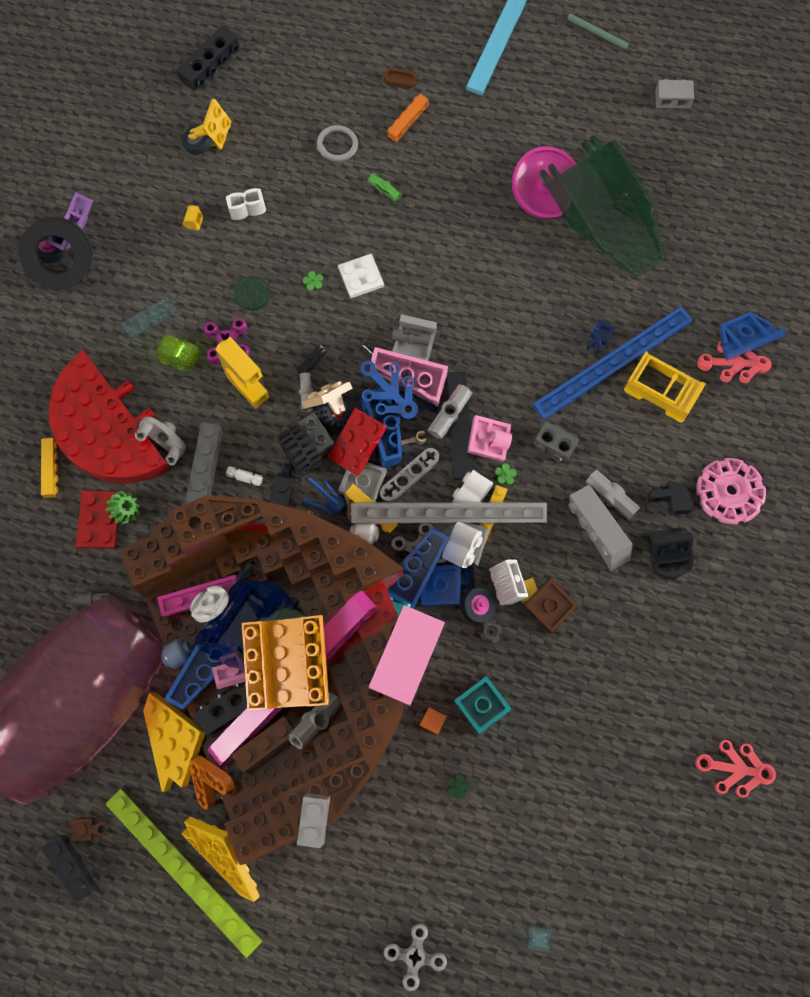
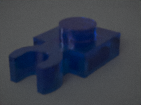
(600, 334)

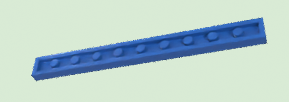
(612, 363)

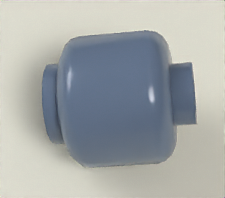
(176, 653)

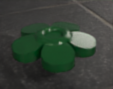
(457, 786)

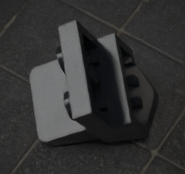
(671, 552)

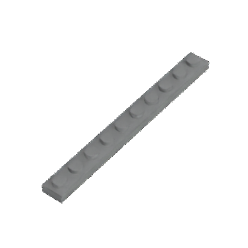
(448, 512)

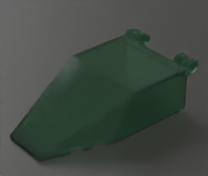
(608, 206)

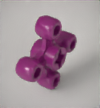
(224, 335)

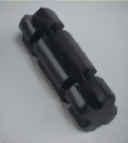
(311, 360)

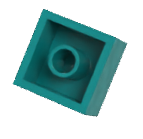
(482, 705)

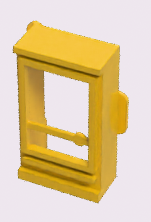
(685, 400)

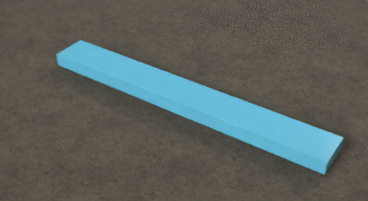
(495, 46)

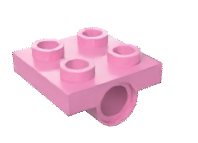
(489, 438)

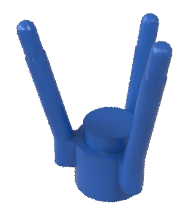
(335, 503)

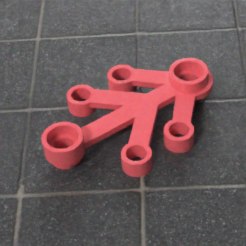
(758, 363)
(738, 769)

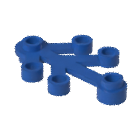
(391, 392)

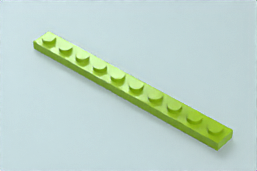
(184, 873)

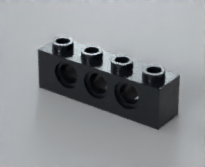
(208, 58)
(206, 713)

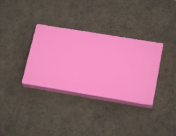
(406, 655)

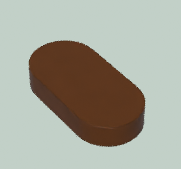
(400, 78)

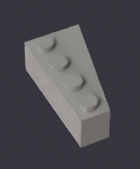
(601, 527)

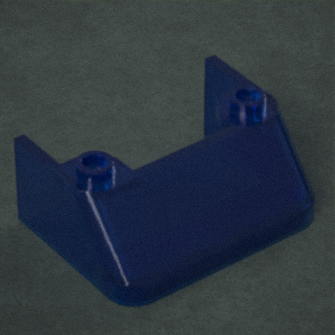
(246, 603)

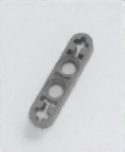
(409, 475)

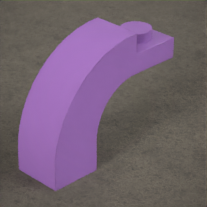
(76, 213)

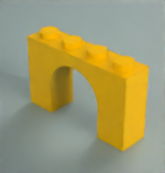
(242, 372)

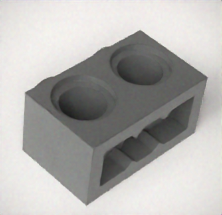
(318, 434)
(559, 438)

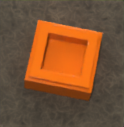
(433, 721)

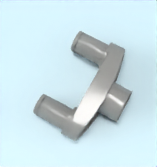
(164, 435)

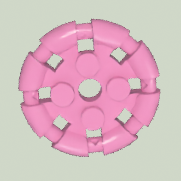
(723, 498)

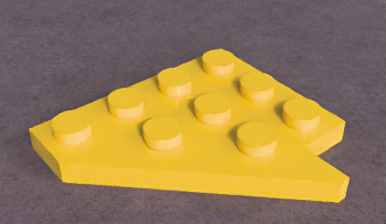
(173, 741)
(218, 851)

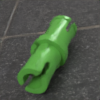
(384, 187)

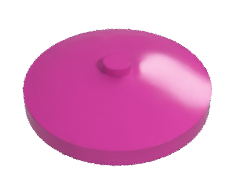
(527, 184)

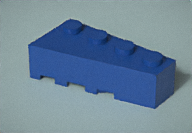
(389, 446)
(418, 567)
(193, 678)

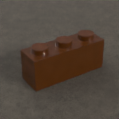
(264, 745)

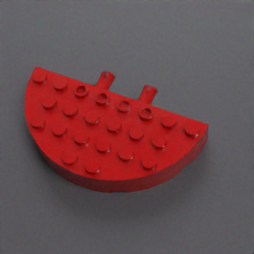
(97, 427)

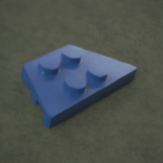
(746, 334)

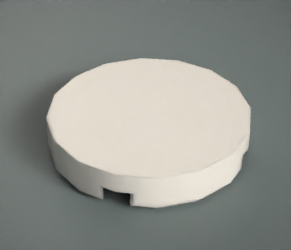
(209, 604)

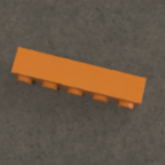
(407, 117)

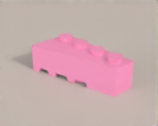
(427, 376)

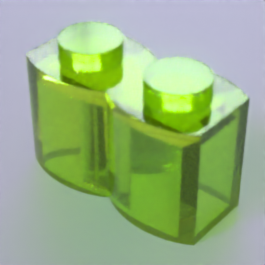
(177, 352)

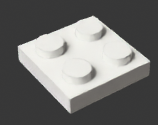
(361, 275)

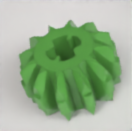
(122, 500)

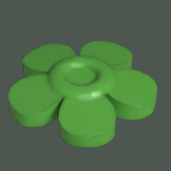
(313, 280)
(505, 474)

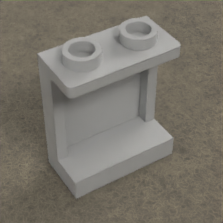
(421, 326)

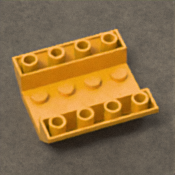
(285, 663)

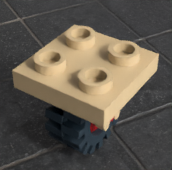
(331, 404)

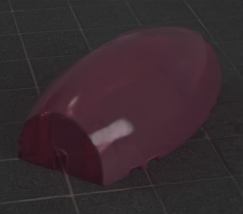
(71, 696)

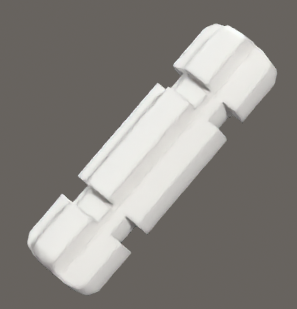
(244, 476)

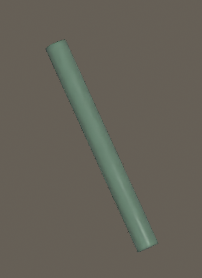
(603, 34)

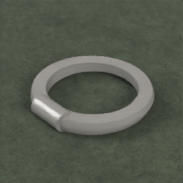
(336, 158)

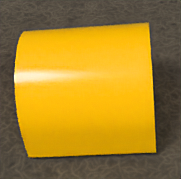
(193, 218)

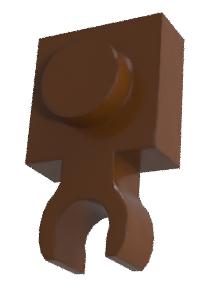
(84, 829)

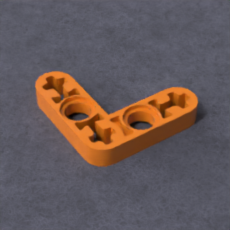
(205, 778)

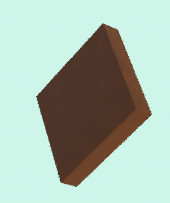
(550, 605)

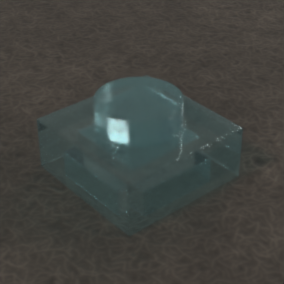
(539, 939)

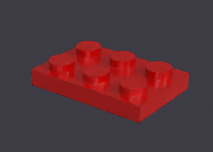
(357, 442)
(94, 524)

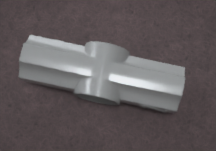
(455, 402)
(612, 494)
(308, 727)

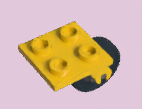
(210, 133)

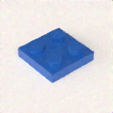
(443, 587)

